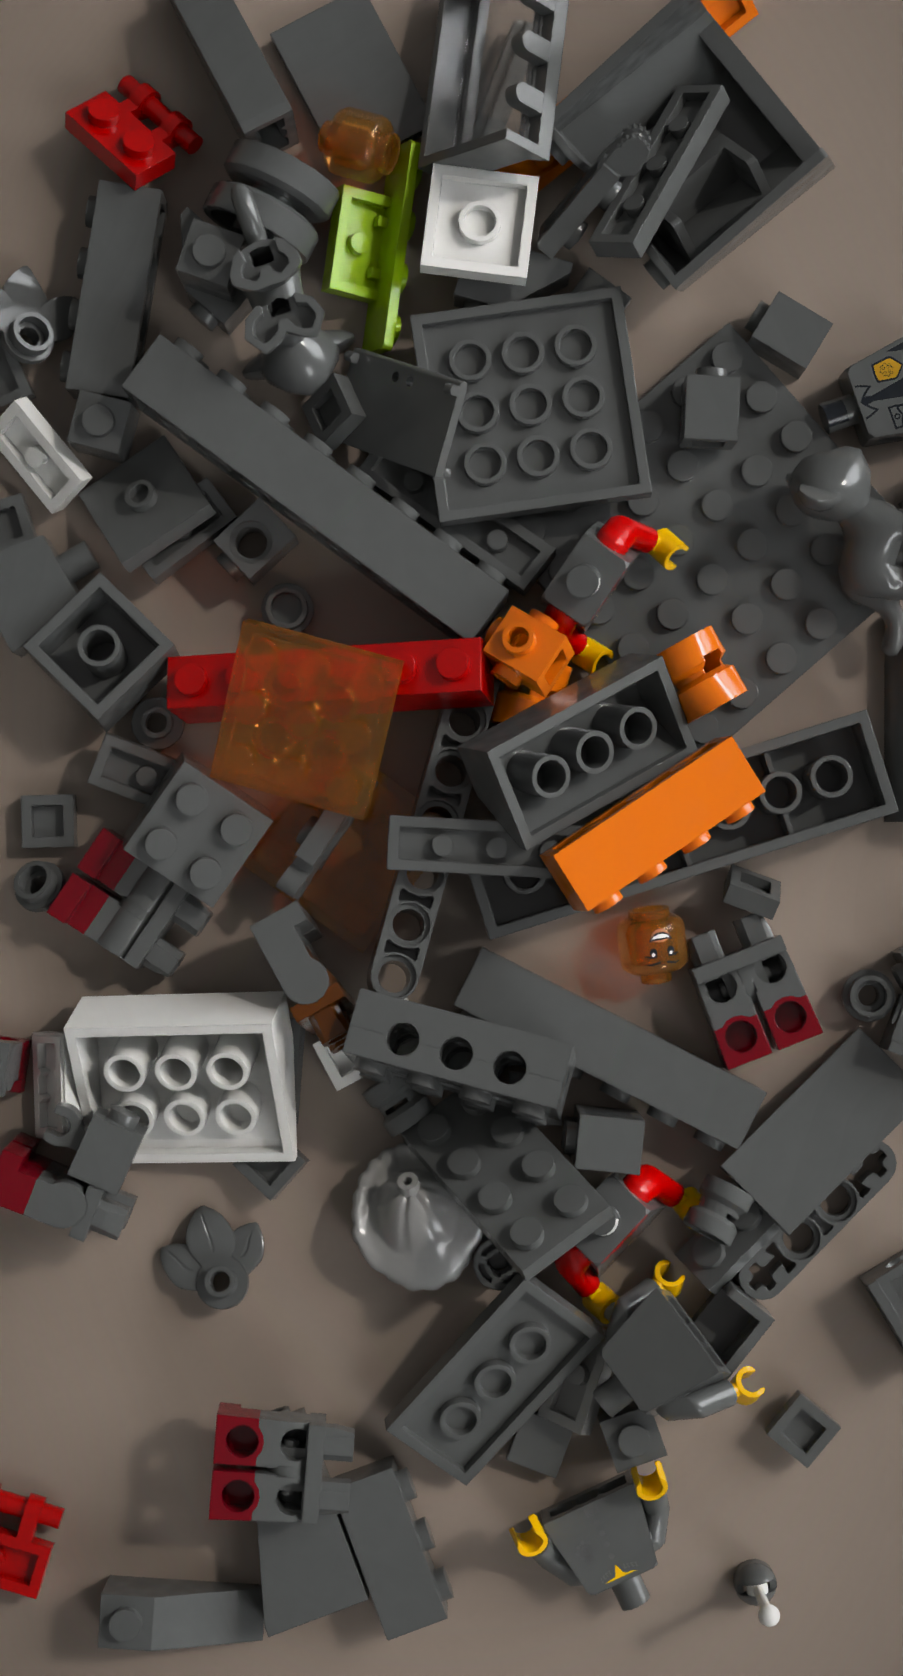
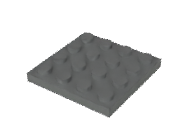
(544, 407)

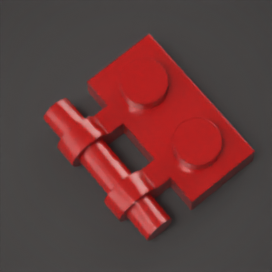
(120, 138)
(21, 1553)

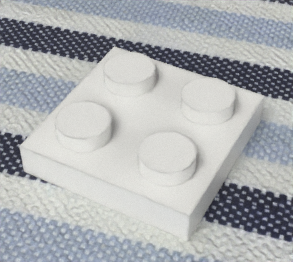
(479, 224)

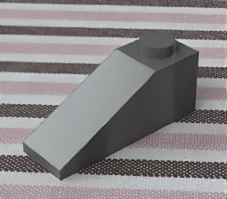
(178, 1613)

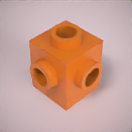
(527, 650)

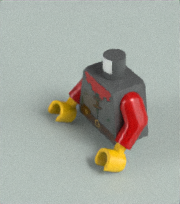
(593, 575)
(634, 1204)

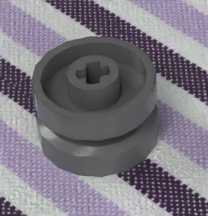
(285, 192)

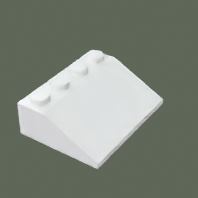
(196, 1068)

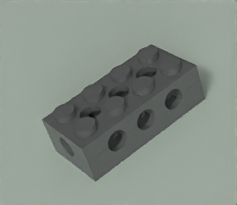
(386, 1021)

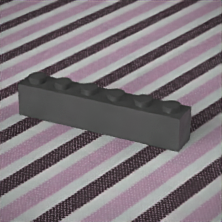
(614, 1051)

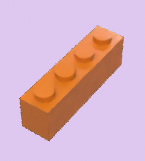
(653, 825)

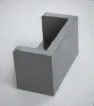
(713, 197)
(732, 1323)

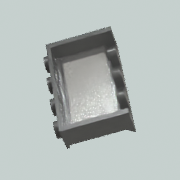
(493, 83)

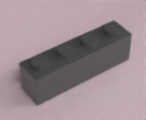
(116, 288)

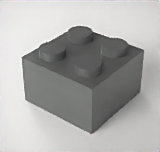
(102, 652)
(197, 829)

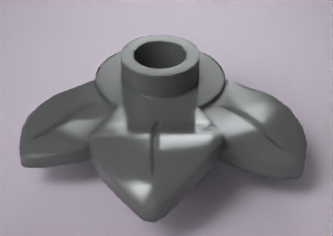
(29, 313)
(214, 1249)

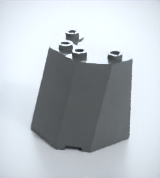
(636, 85)

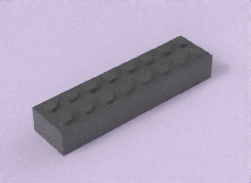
(313, 491)
(813, 787)

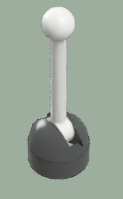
(755, 1576)

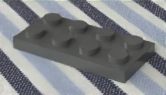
(508, 1181)
(494, 1377)

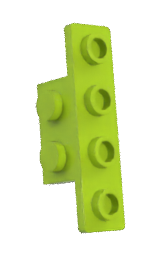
(370, 248)

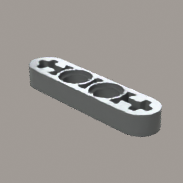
(823, 1227)

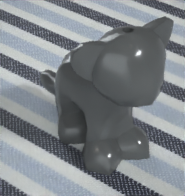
(283, 320)
(837, 489)

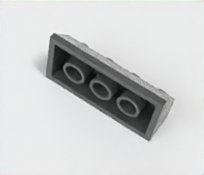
(579, 748)

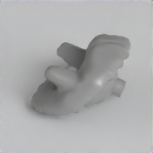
(410, 1223)

